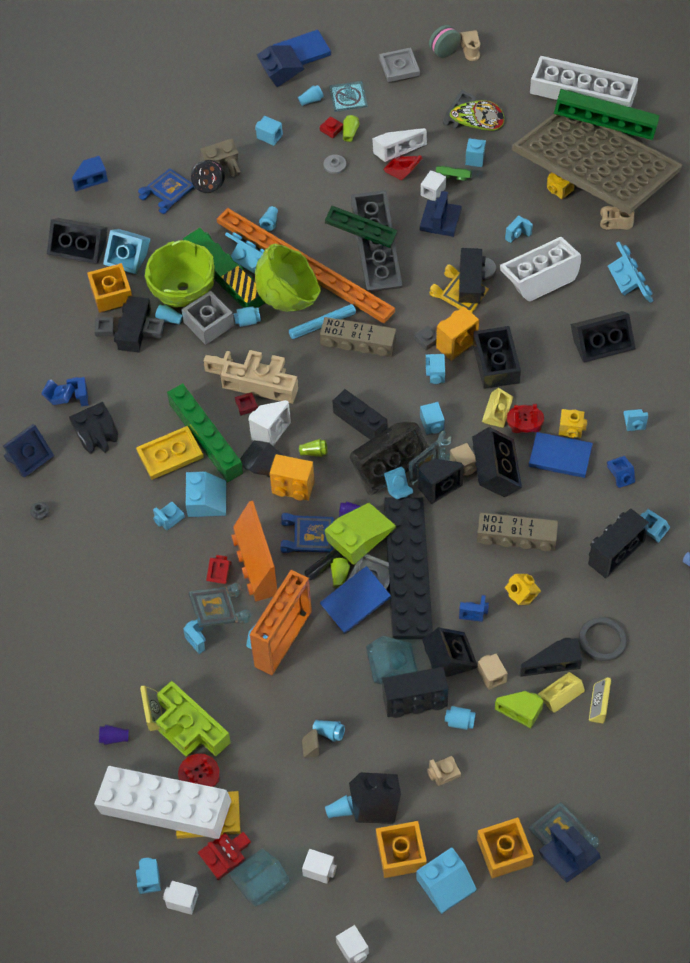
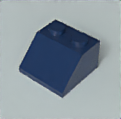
(280, 63)

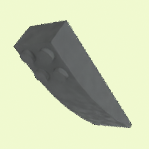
(377, 261)

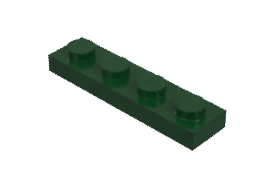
(361, 226)

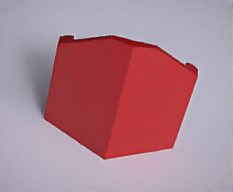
(402, 166)

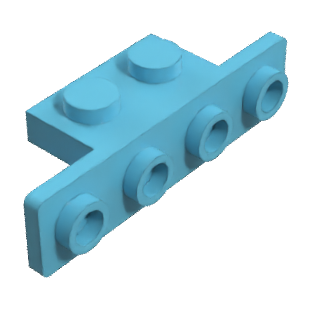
(245, 253)
(627, 275)

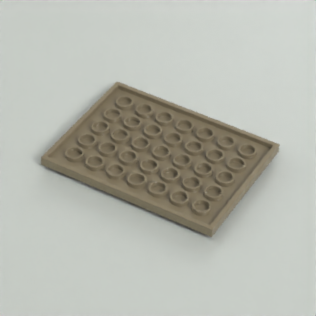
(598, 160)

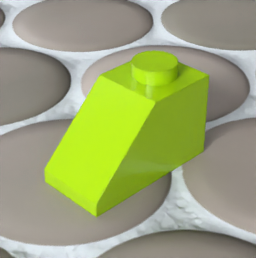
(520, 706)

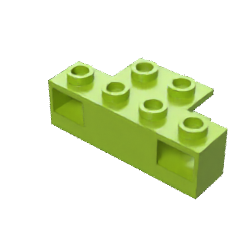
(188, 724)

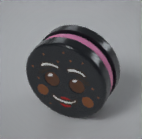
(207, 176)

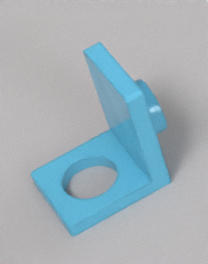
(635, 419)

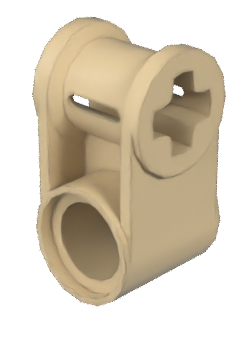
(470, 44)
(616, 218)

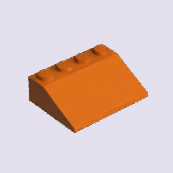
(254, 554)

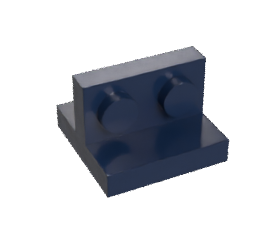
(440, 216)
(27, 450)
(568, 852)

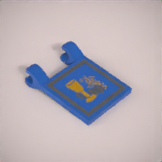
(168, 187)
(308, 533)

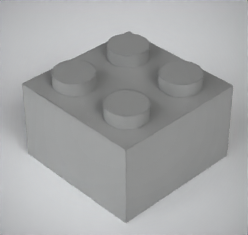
(208, 317)

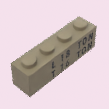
(358, 336)
(517, 531)

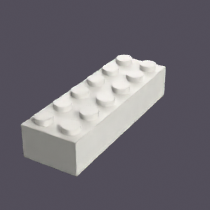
(556, 74)
(163, 802)

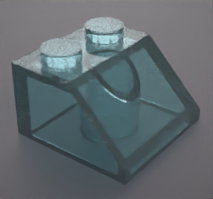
(390, 658)
(259, 877)

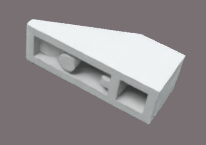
(398, 143)

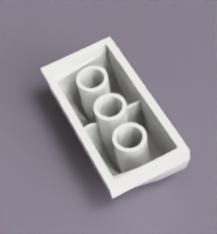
(543, 269)

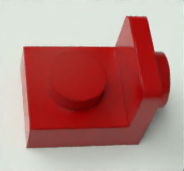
(218, 569)

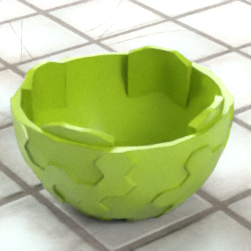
(178, 266)
(285, 279)

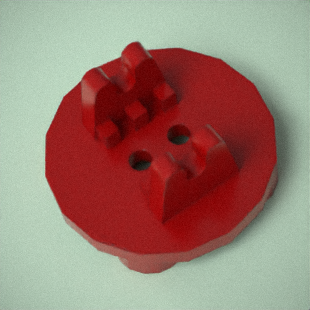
(525, 418)
(206, 767)

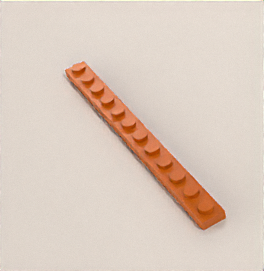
(325, 277)

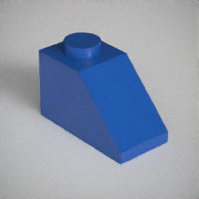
(89, 174)

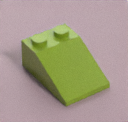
(358, 532)

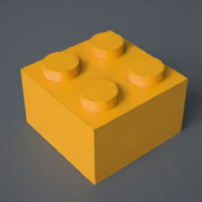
(109, 287)
(456, 333)
(292, 477)
(505, 847)
(400, 849)

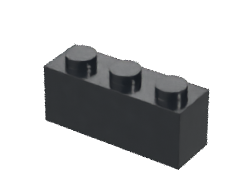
(471, 275)
(132, 323)
(359, 415)

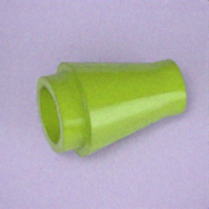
(350, 126)
(314, 448)
(339, 571)

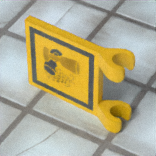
(451, 293)

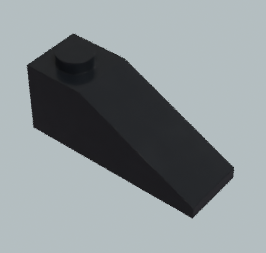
(558, 657)

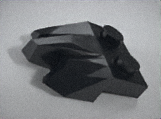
(94, 427)

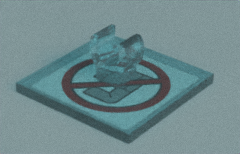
(348, 96)

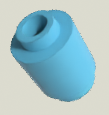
(247, 316)
(460, 718)

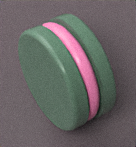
(444, 41)

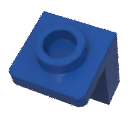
(80, 389)
(57, 394)
(622, 470)
(473, 611)

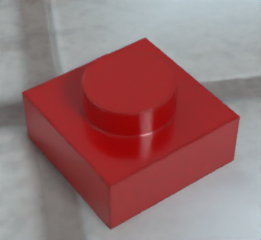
(331, 127)

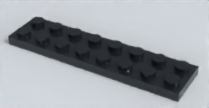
(408, 569)

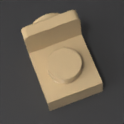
(216, 364)
(443, 770)

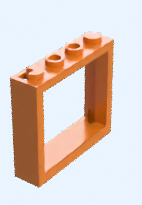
(281, 622)

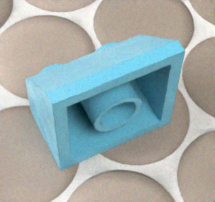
(126, 249)
(205, 495)
(446, 880)

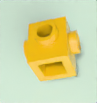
(559, 186)
(572, 423)
(522, 589)

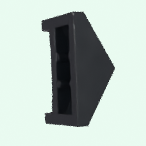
(259, 457)

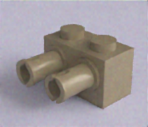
(224, 153)

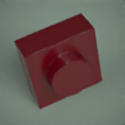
(246, 403)

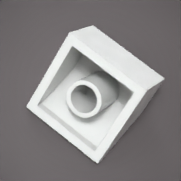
(269, 421)

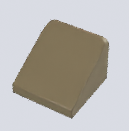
(311, 744)

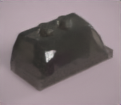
(387, 452)

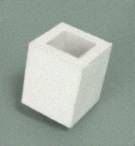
(433, 185)
(319, 866)
(181, 897)
(352, 945)

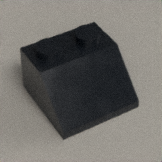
(439, 478)
(449, 650)
(375, 797)

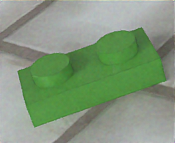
(462, 174)

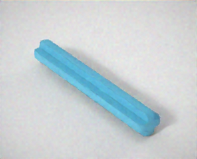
(317, 323)

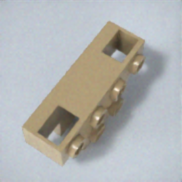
(259, 378)

